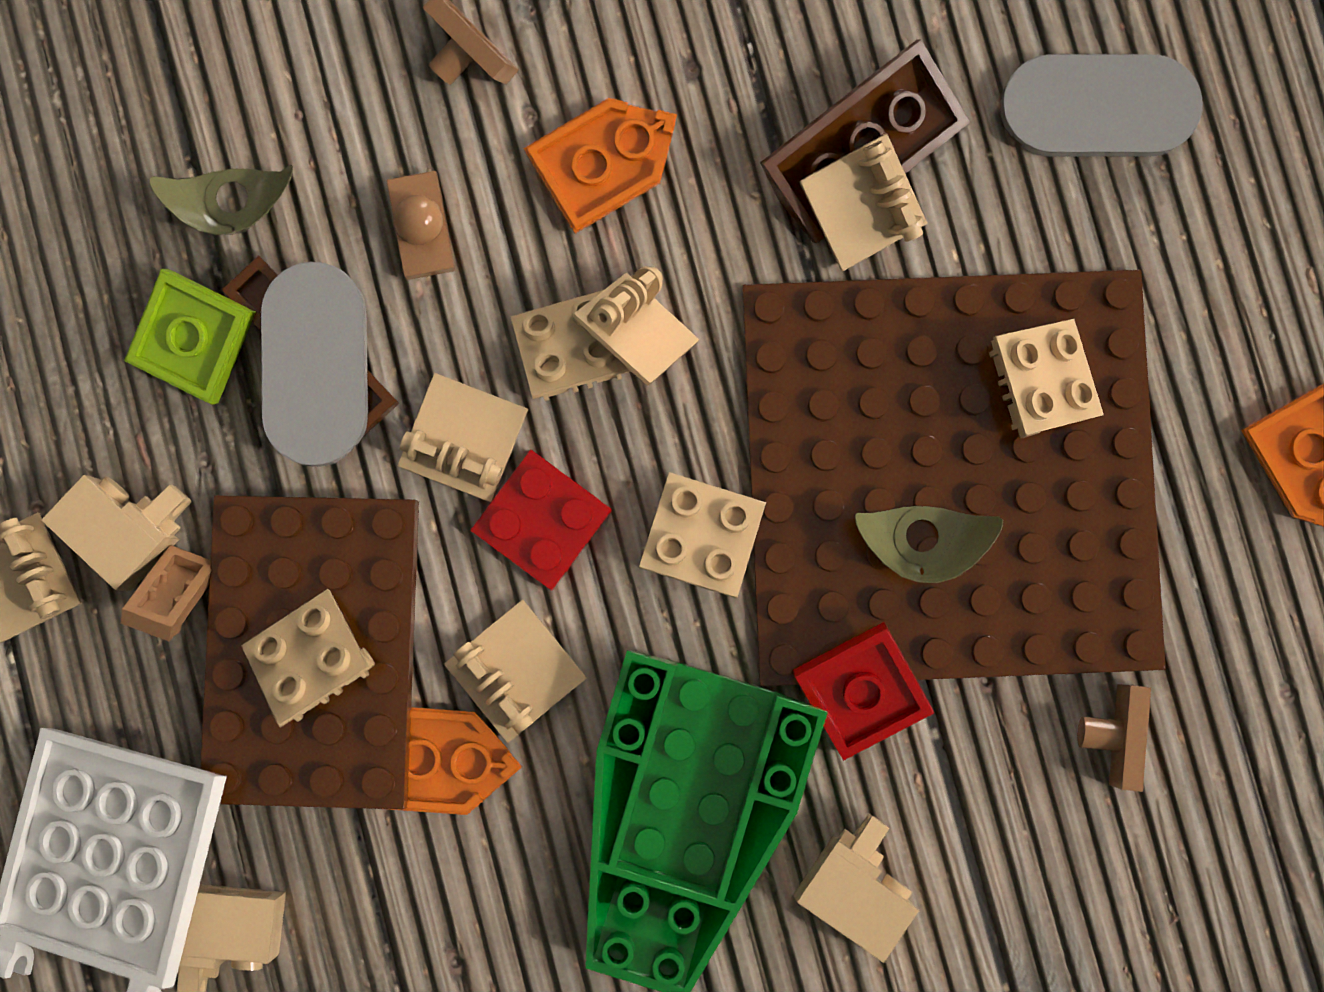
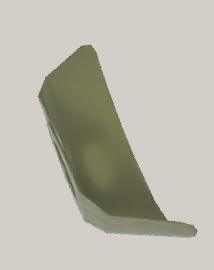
(196, 204)
(960, 542)

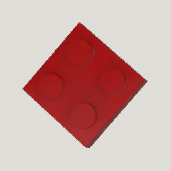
(541, 520)
(864, 690)

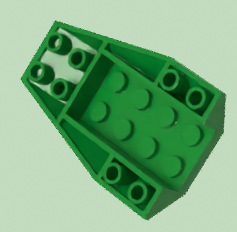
(687, 813)

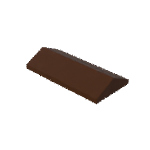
(900, 99)

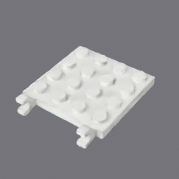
(106, 859)

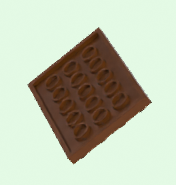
(264, 566)

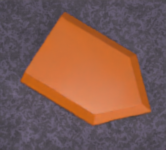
(602, 159)
(1292, 453)
(454, 761)

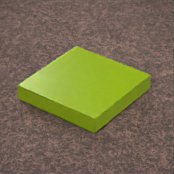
(189, 336)

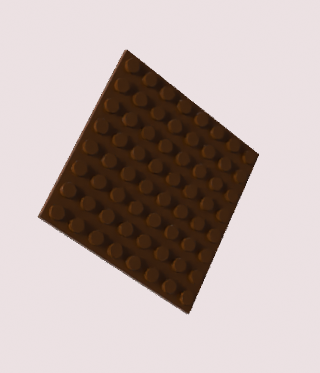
(893, 403)

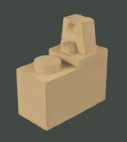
(114, 536)
(850, 898)
(230, 926)

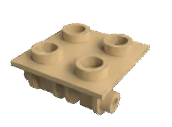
(864, 202)
(636, 325)
(561, 351)
(1045, 377)
(462, 437)
(702, 535)
(31, 577)
(306, 658)
(515, 671)

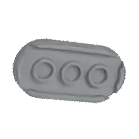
(1101, 105)
(314, 364)

